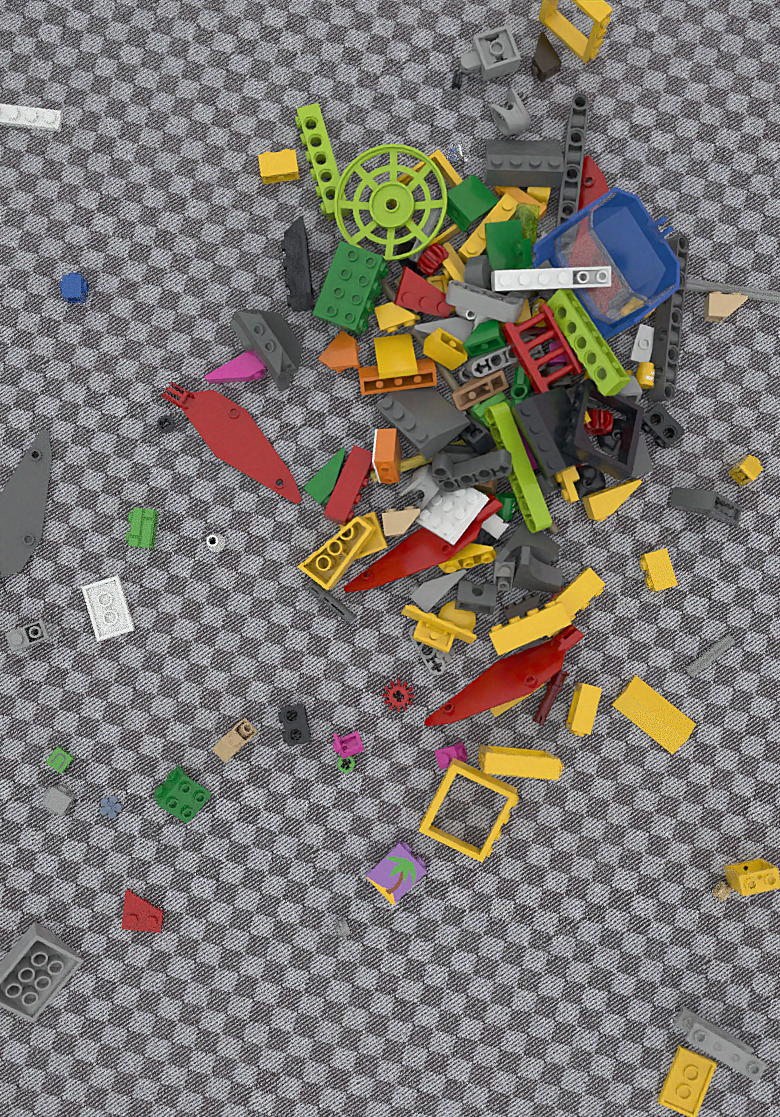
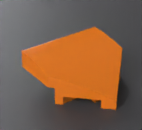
(341, 353)

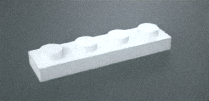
(31, 117)

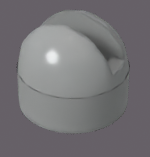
(466, 373)

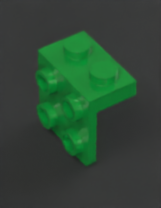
(181, 795)

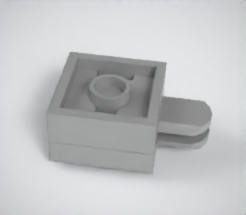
(492, 54)

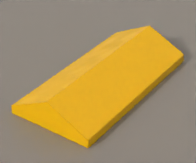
(654, 714)

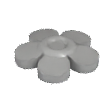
(446, 656)

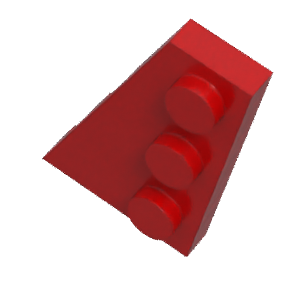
(421, 295)

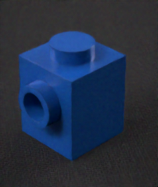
(74, 288)

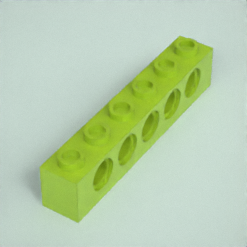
(312, 116)
(588, 343)

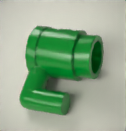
(508, 501)

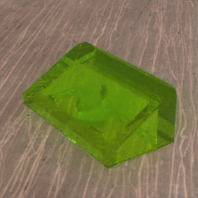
(529, 220)

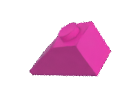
(241, 369)

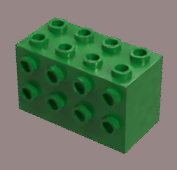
(351, 288)

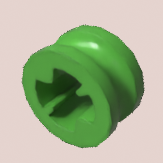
(352, 764)

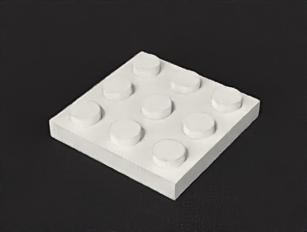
(451, 512)

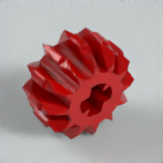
(432, 259)
(600, 422)
(393, 699)

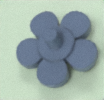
(110, 806)

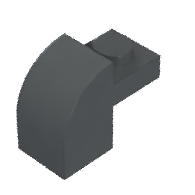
(478, 272)

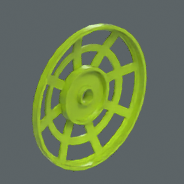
(388, 192)

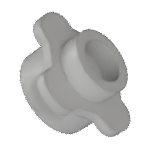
(342, 929)

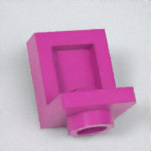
(348, 745)
(445, 755)

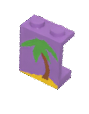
(397, 872)

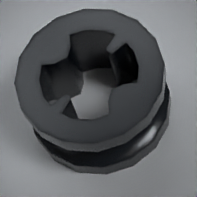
(457, 80)
(168, 429)

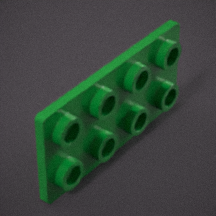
(506, 247)

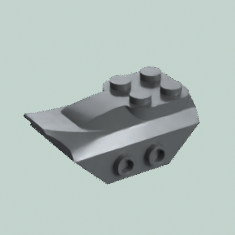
(271, 341)

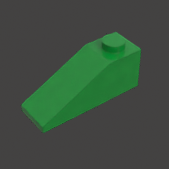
(324, 482)

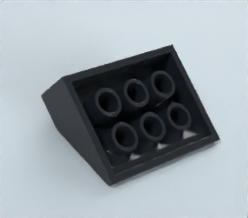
(298, 267)
(543, 426)

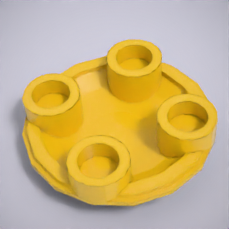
(460, 618)

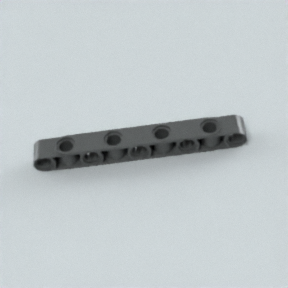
(573, 158)
(669, 329)

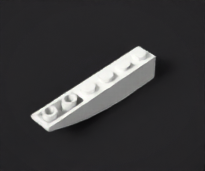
(550, 279)

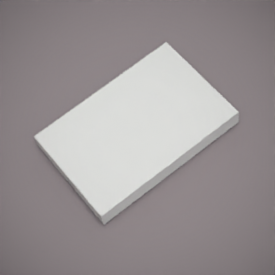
(108, 608)

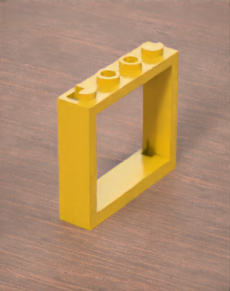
(584, 48)
(451, 177)
(519, 762)
(457, 766)

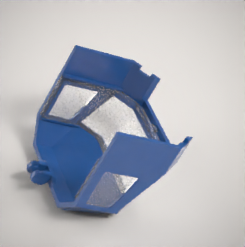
(619, 235)

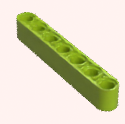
(522, 475)

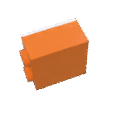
(387, 456)

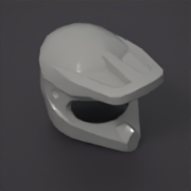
(516, 115)
(422, 480)

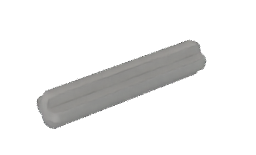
(427, 230)
(710, 655)

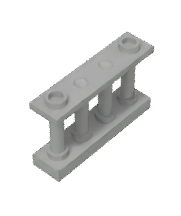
(720, 1044)

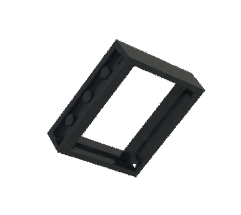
(634, 415)

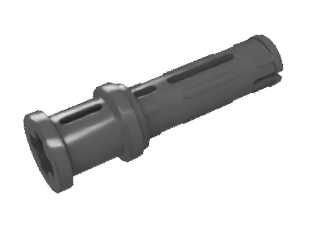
(323, 595)

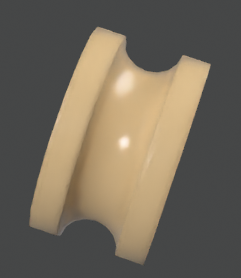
(721, 891)

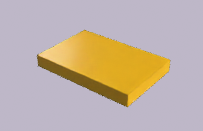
(395, 356)
(687, 1082)

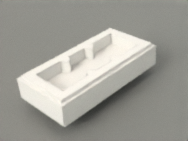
(642, 344)

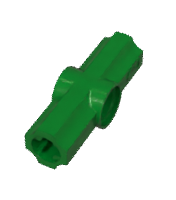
(521, 386)

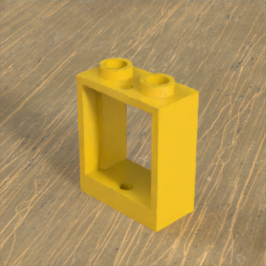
(583, 709)
(758, 877)

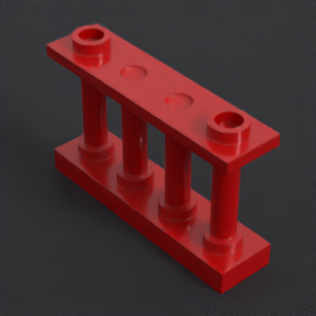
(522, 349)

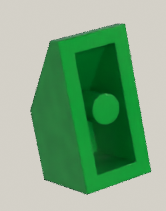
(485, 338)

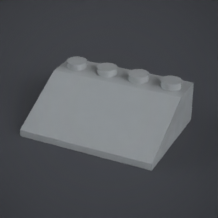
(35, 972)

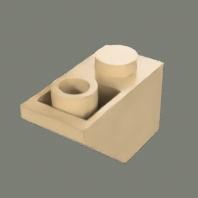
(720, 306)
(398, 522)
(234, 740)

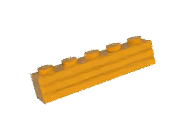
(520, 197)

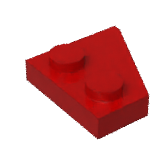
(140, 914)

